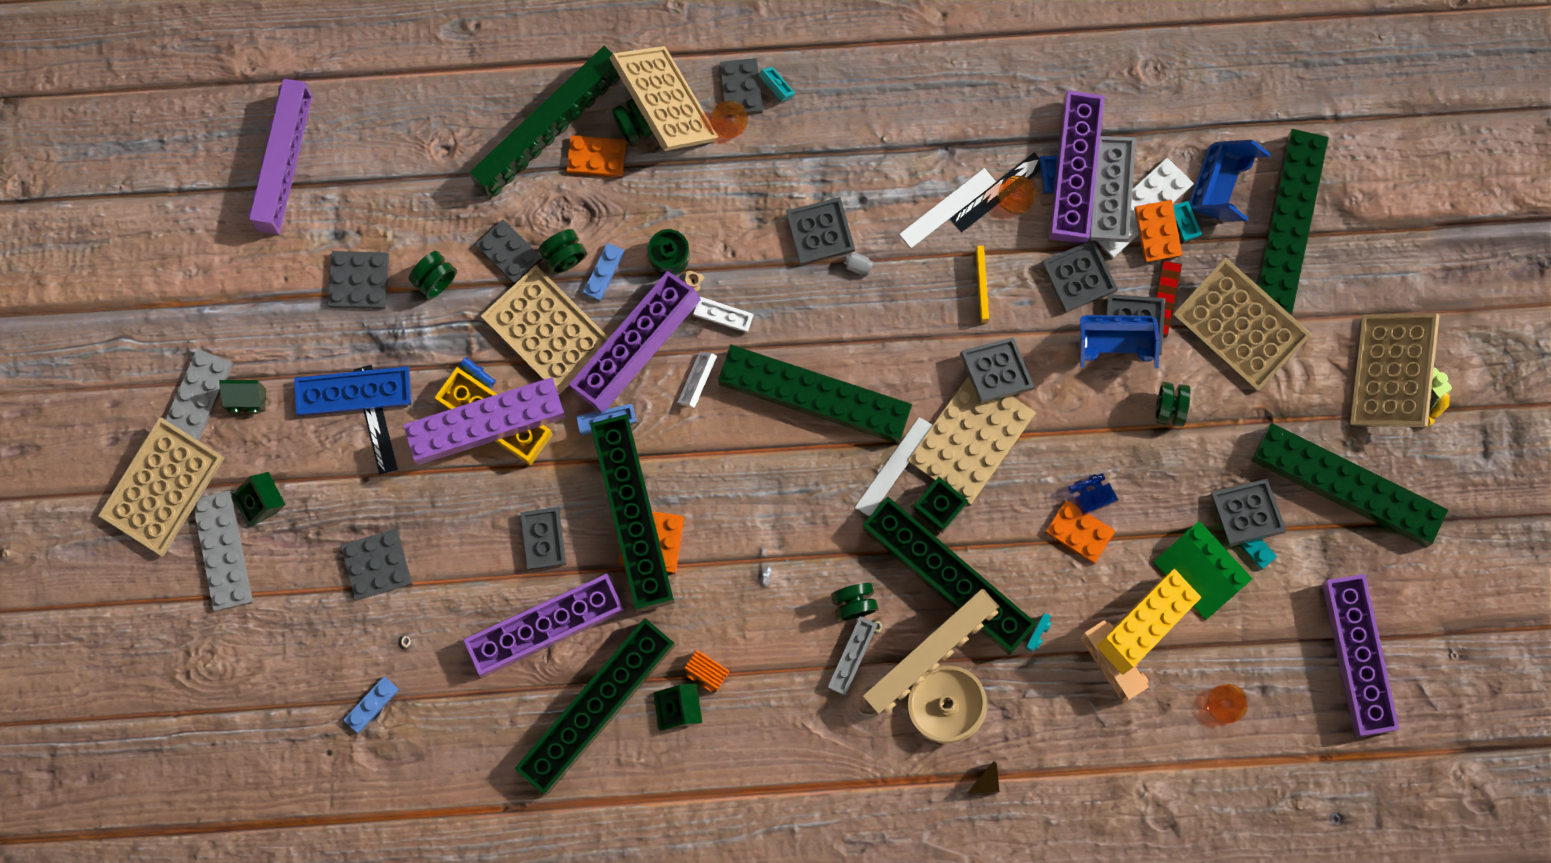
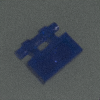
(1095, 499)

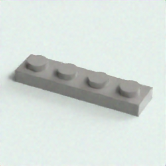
(852, 656)

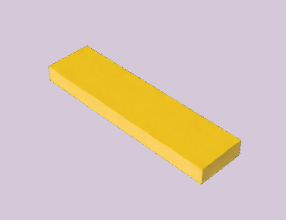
(982, 285)

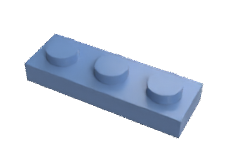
(603, 272)
(585, 419)
(371, 705)

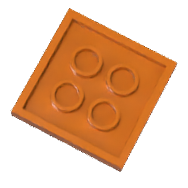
(669, 532)

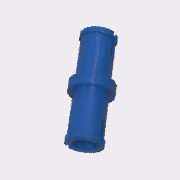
(477, 372)

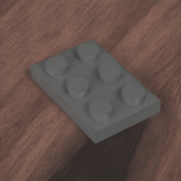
(742, 84)
(509, 251)
(543, 538)

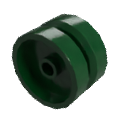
(630, 122)
(562, 251)
(678, 252)
(432, 275)
(1172, 404)
(854, 601)

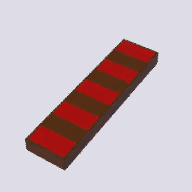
(1167, 289)

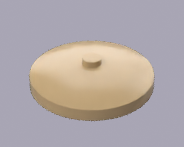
(948, 705)

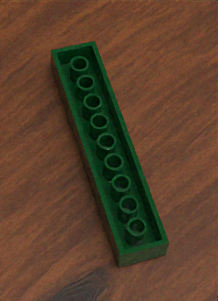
(545, 124)
(1291, 216)
(815, 394)
(1349, 485)
(632, 513)
(945, 571)
(595, 707)

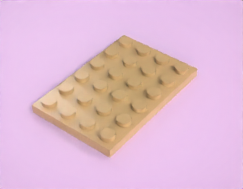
(664, 98)
(1242, 324)
(545, 328)
(1395, 370)
(971, 440)
(161, 486)

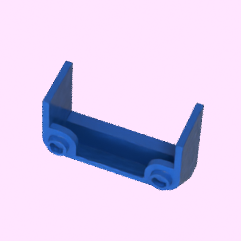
(1219, 175)
(1119, 335)

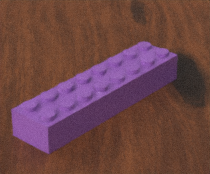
(280, 156)
(1076, 167)
(635, 342)
(484, 421)
(543, 625)
(1360, 656)

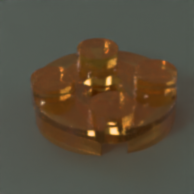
(736, 127)
(1025, 189)
(1238, 702)

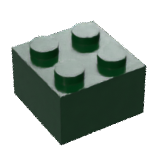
(940, 505)

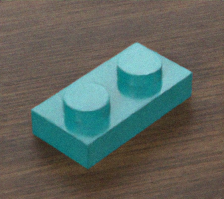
(776, 84)
(1186, 222)
(1259, 552)
(1035, 640)

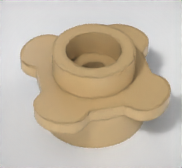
(693, 276)

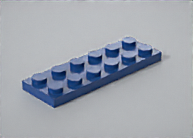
(352, 391)

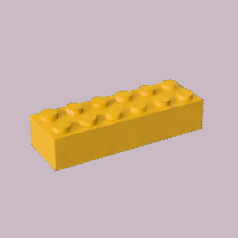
(464, 389)
(1148, 622)

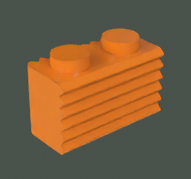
(706, 671)

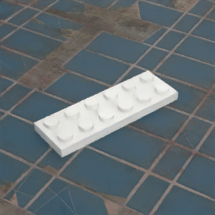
(1162, 184)

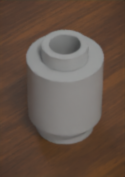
(858, 263)

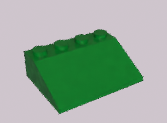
(1205, 568)

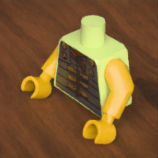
(1439, 395)

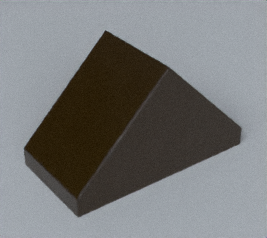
(987, 783)

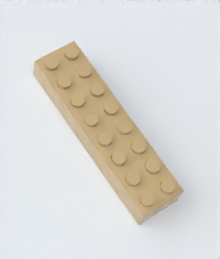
(931, 651)

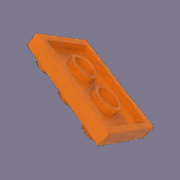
(596, 156)
(1158, 231)
(1079, 532)

